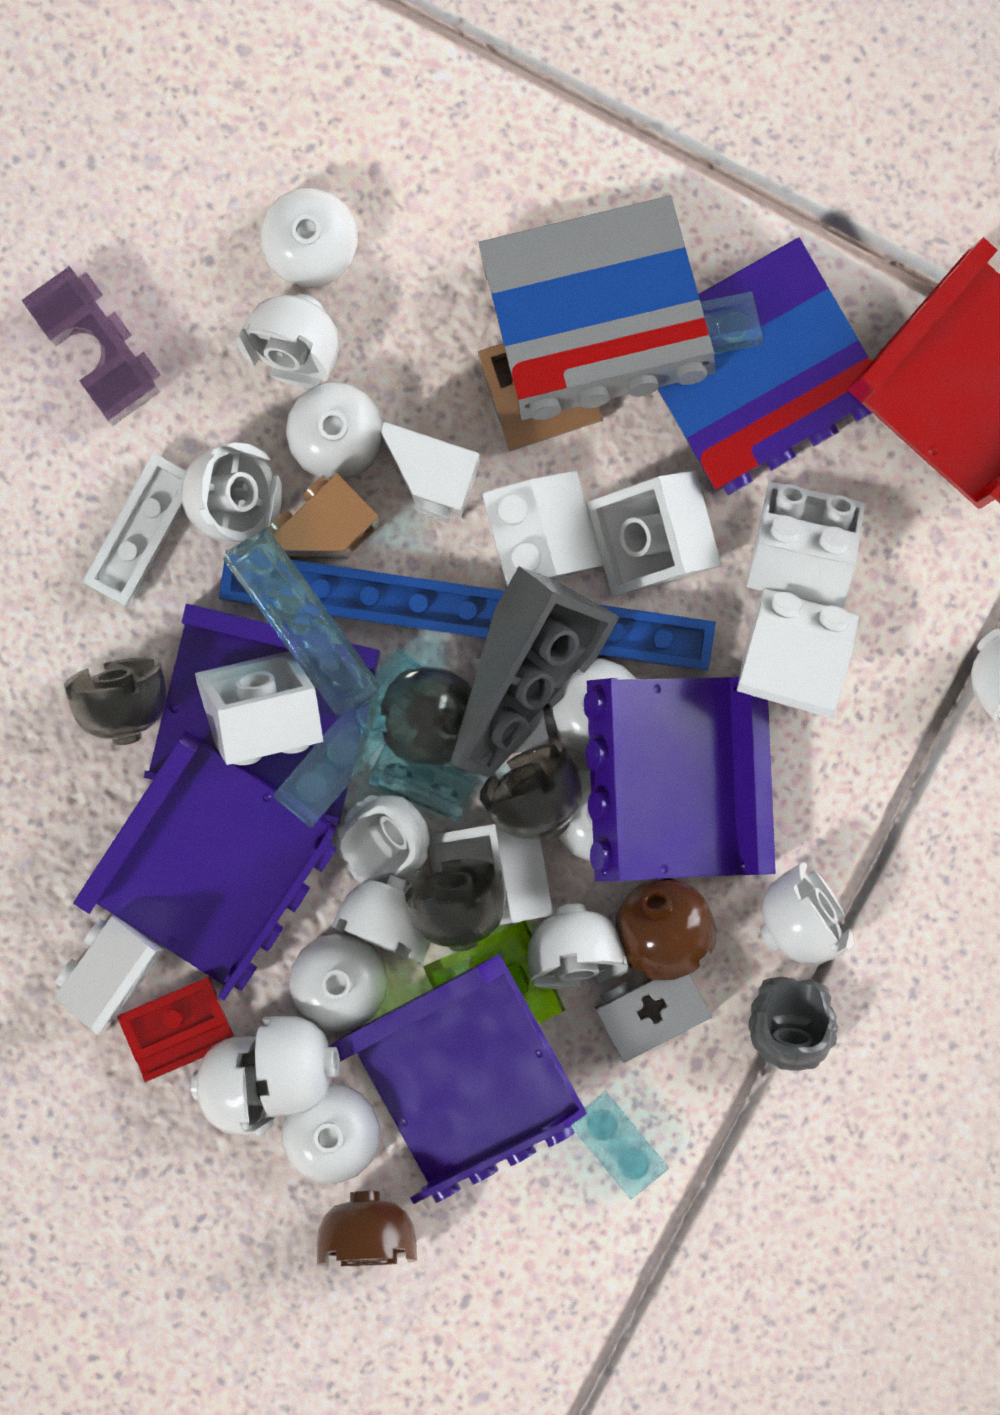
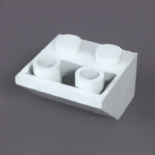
(806, 544)

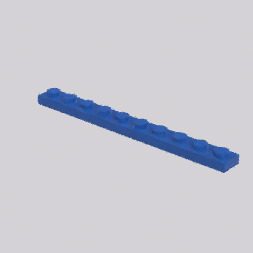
(470, 609)

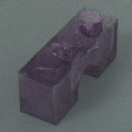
(68, 308)

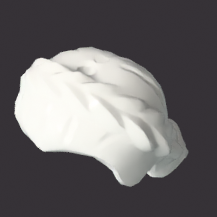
(382, 839)

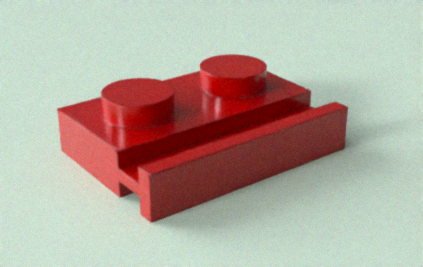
(175, 1028)

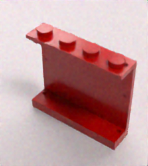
(942, 378)

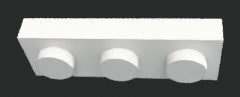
(138, 531)

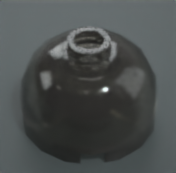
(119, 700)
(425, 714)
(536, 794)
(456, 904)

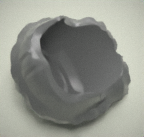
(793, 1023)

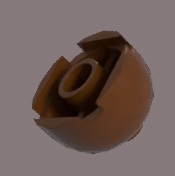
(665, 929)
(366, 1232)

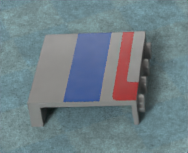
(597, 308)

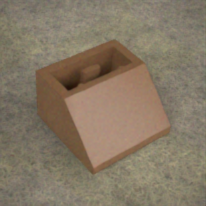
(525, 432)
(328, 524)

